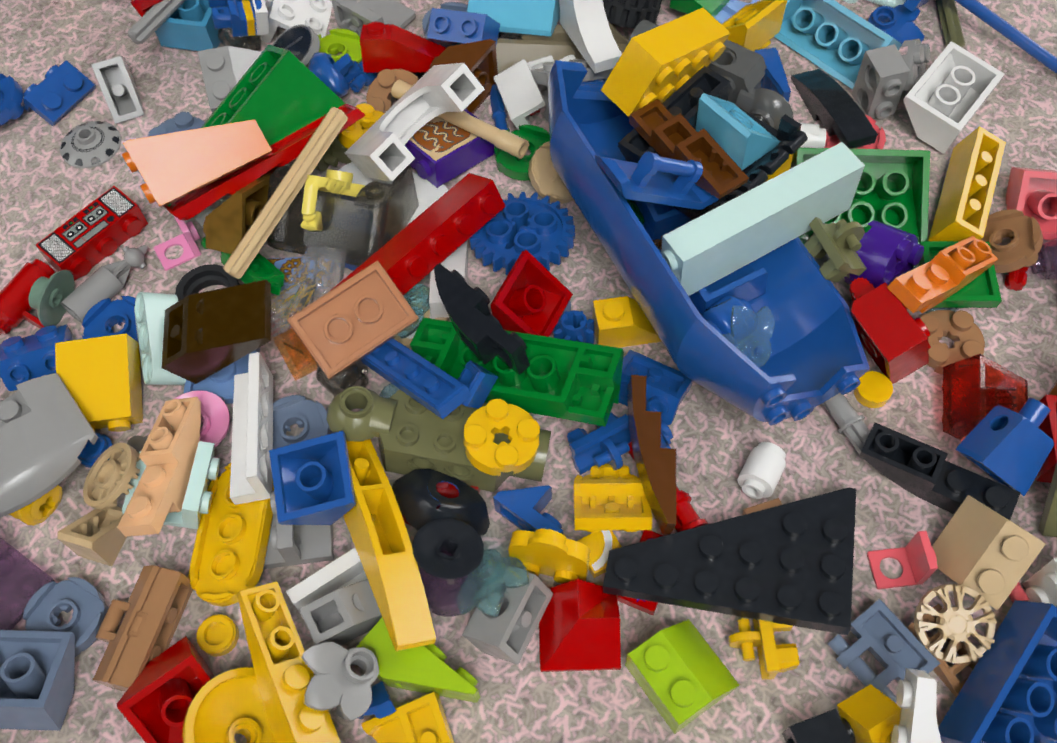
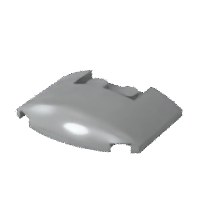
(39, 440)

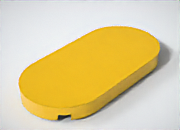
(229, 545)

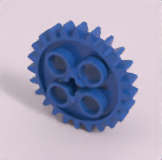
(522, 226)

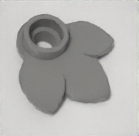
(336, 682)

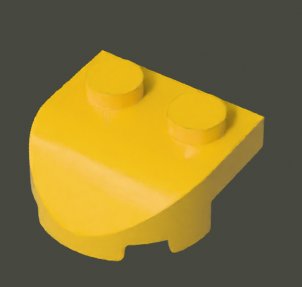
(610, 501)

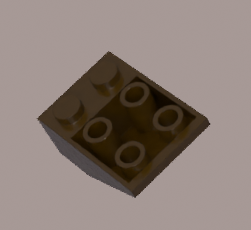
(215, 329)

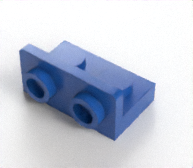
(664, 384)

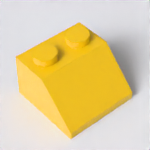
(756, 24)

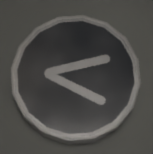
(300, 42)

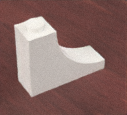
(590, 32)

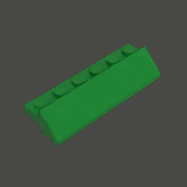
(563, 376)

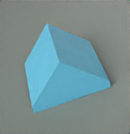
(734, 130)

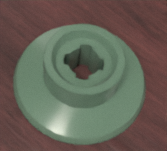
(47, 295)

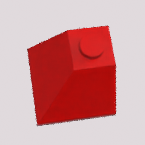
(163, 693)

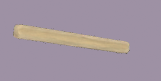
(285, 193)

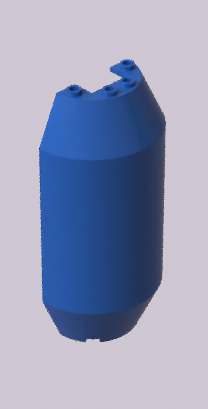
(814, 333)

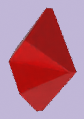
(580, 629)

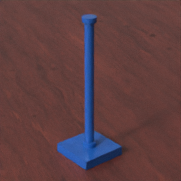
(1002, 27)

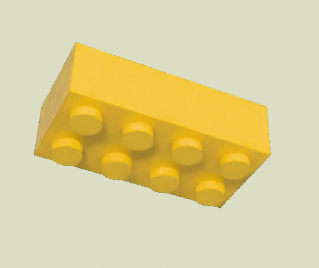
(664, 60)

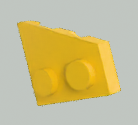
(412, 723)

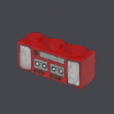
(93, 233)

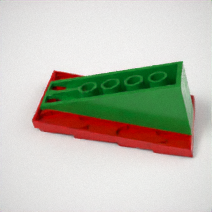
(288, 108)

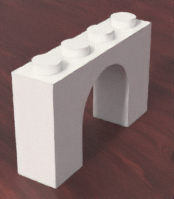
(382, 149)

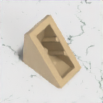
(95, 535)

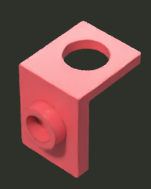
(916, 559)

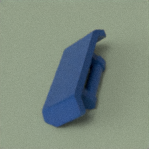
(658, 180)

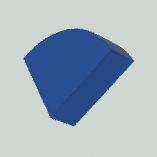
(381, 702)

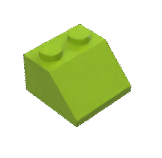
(680, 674)

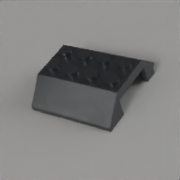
(686, 102)

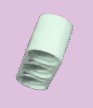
(150, 329)

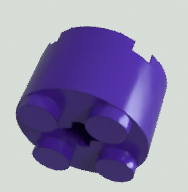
(887, 253)

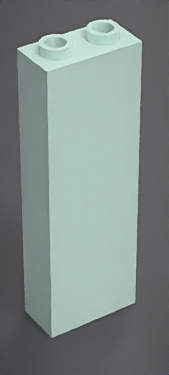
(762, 218)

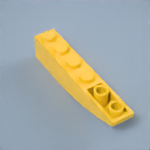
(387, 551)
(280, 668)

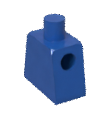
(1010, 445)

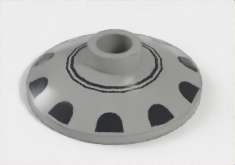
(90, 144)

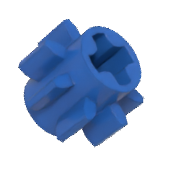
(575, 327)

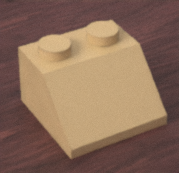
(985, 551)

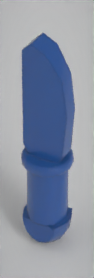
(497, 106)

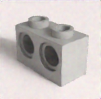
(880, 81)

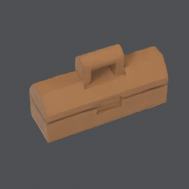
(146, 628)

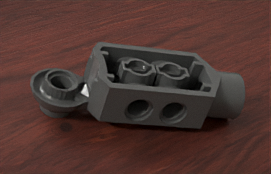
(745, 72)

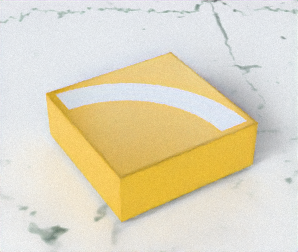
(599, 546)

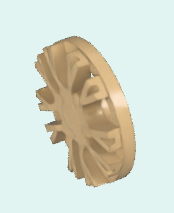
(111, 477)
(955, 623)

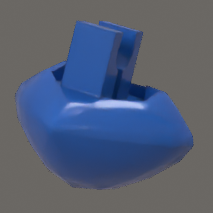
(335, 74)

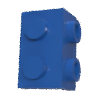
(58, 92)
(30, 356)

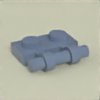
(888, 642)

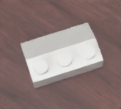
(949, 95)

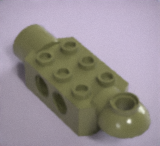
(418, 438)

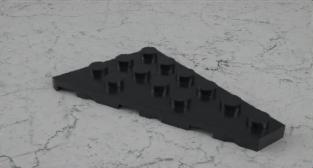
(766, 565)

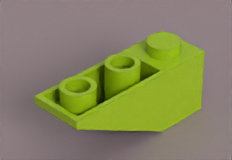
(418, 668)

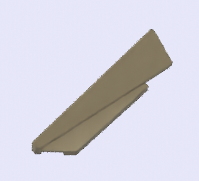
(536, 47)

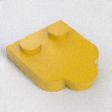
(550, 554)

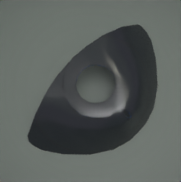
(419, 499)

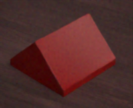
(530, 298)

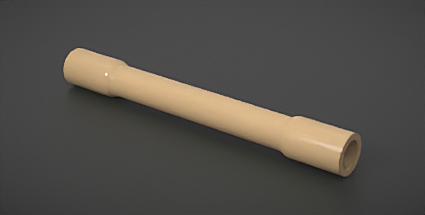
(500, 138)

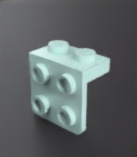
(197, 498)

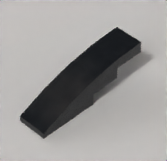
(834, 108)

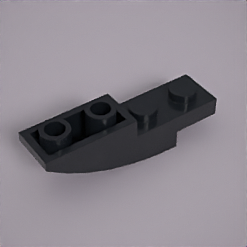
(476, 324)
(928, 474)

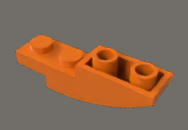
(943, 275)

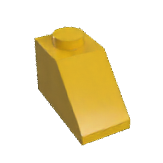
(621, 323)

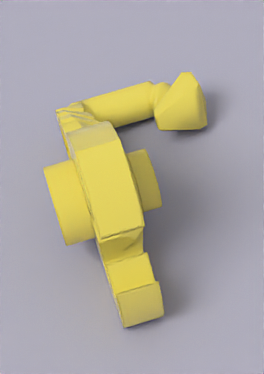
(334, 182)

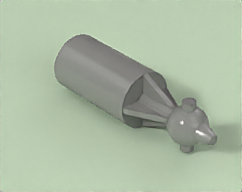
(103, 283)

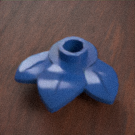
(898, 22)

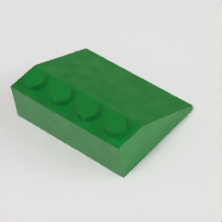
(889, 190)

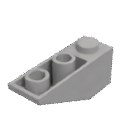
(342, 614)

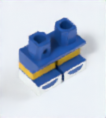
(242, 16)

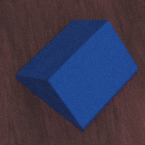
(312, 481)

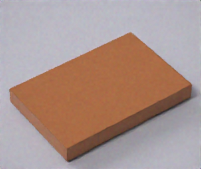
(353, 320)

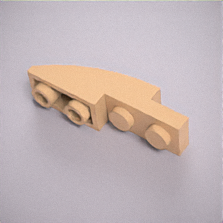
(168, 463)

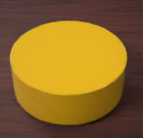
(873, 390)
(217, 635)

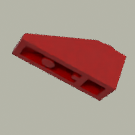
(395, 48)

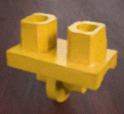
(771, 656)

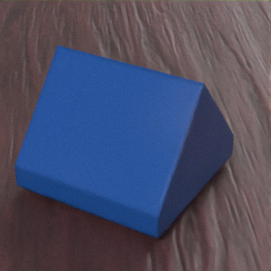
(479, 383)

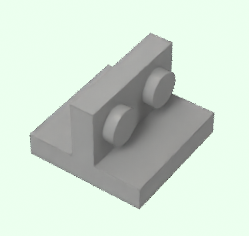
(297, 543)

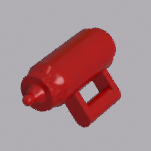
(15, 296)

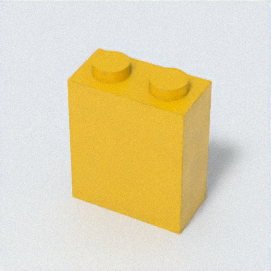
(103, 379)

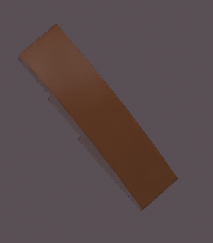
(678, 140)
(654, 464)

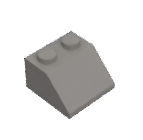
(223, 69)

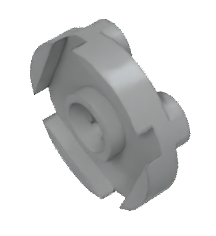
(916, 57)

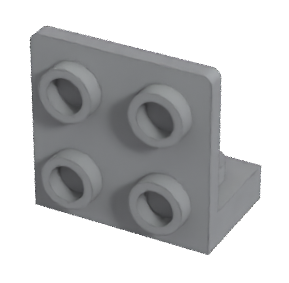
(354, 14)

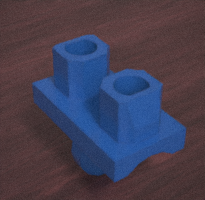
(600, 445)

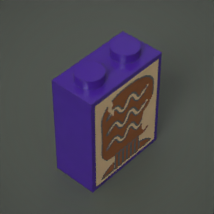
(446, 151)

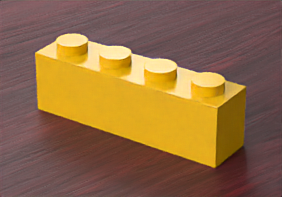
(968, 187)

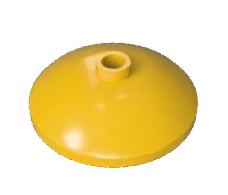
(228, 707)

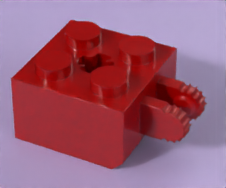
(888, 330)

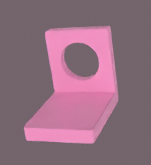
(185, 240)

